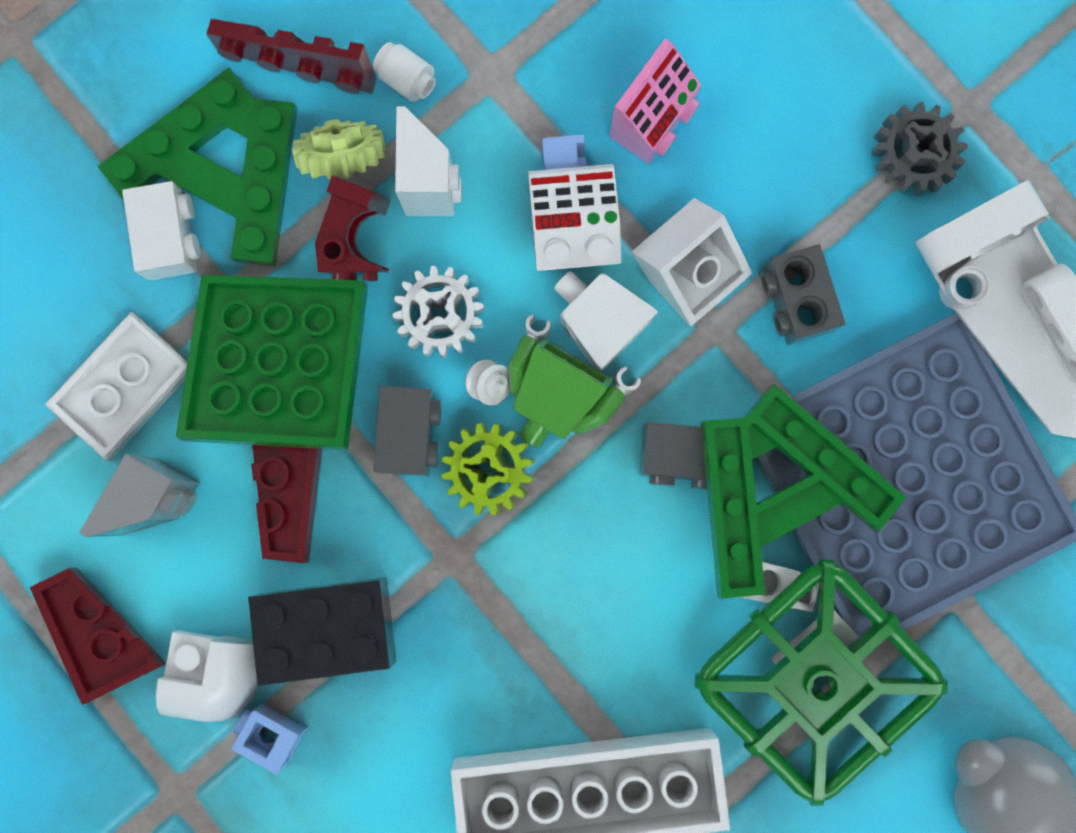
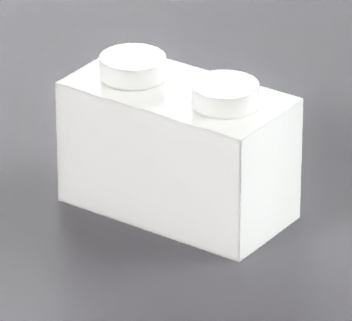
(161, 230)

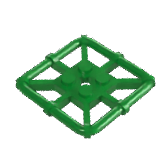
(818, 655)

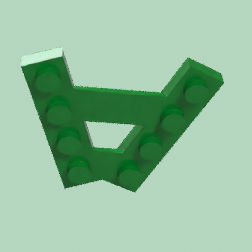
(169, 153)
(742, 524)

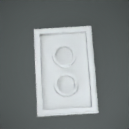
(119, 386)

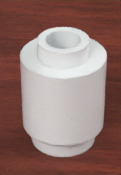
(404, 71)

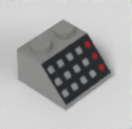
(139, 497)

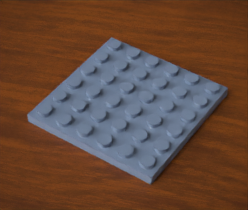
(962, 456)

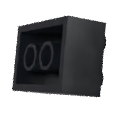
(322, 631)

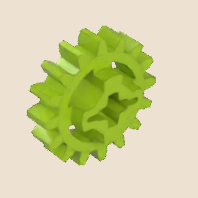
(484, 487)

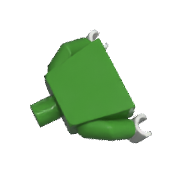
(559, 389)

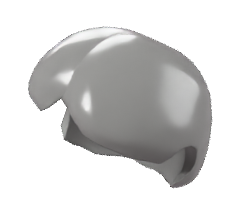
(1013, 788)

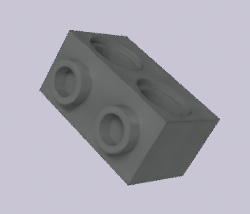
(814, 294)

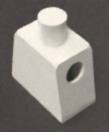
(602, 317)

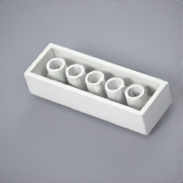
(596, 787)

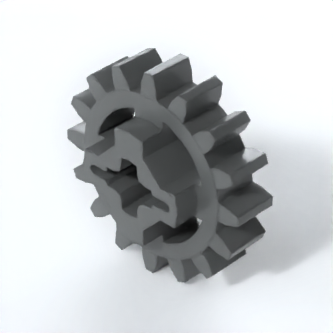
(930, 133)

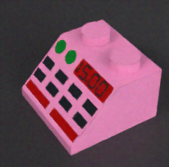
(656, 104)

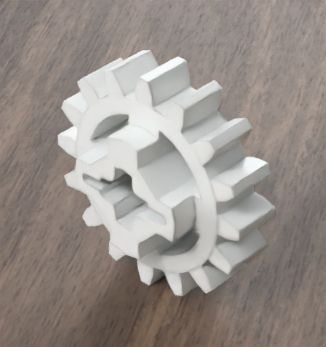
(426, 326)

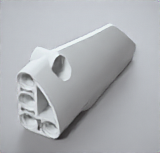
(1019, 300)

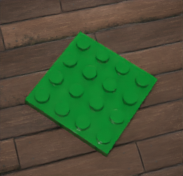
(273, 362)

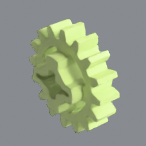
(338, 149)

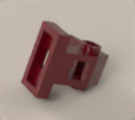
(344, 215)

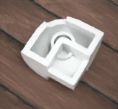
(207, 677)

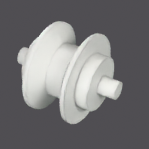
(488, 382)

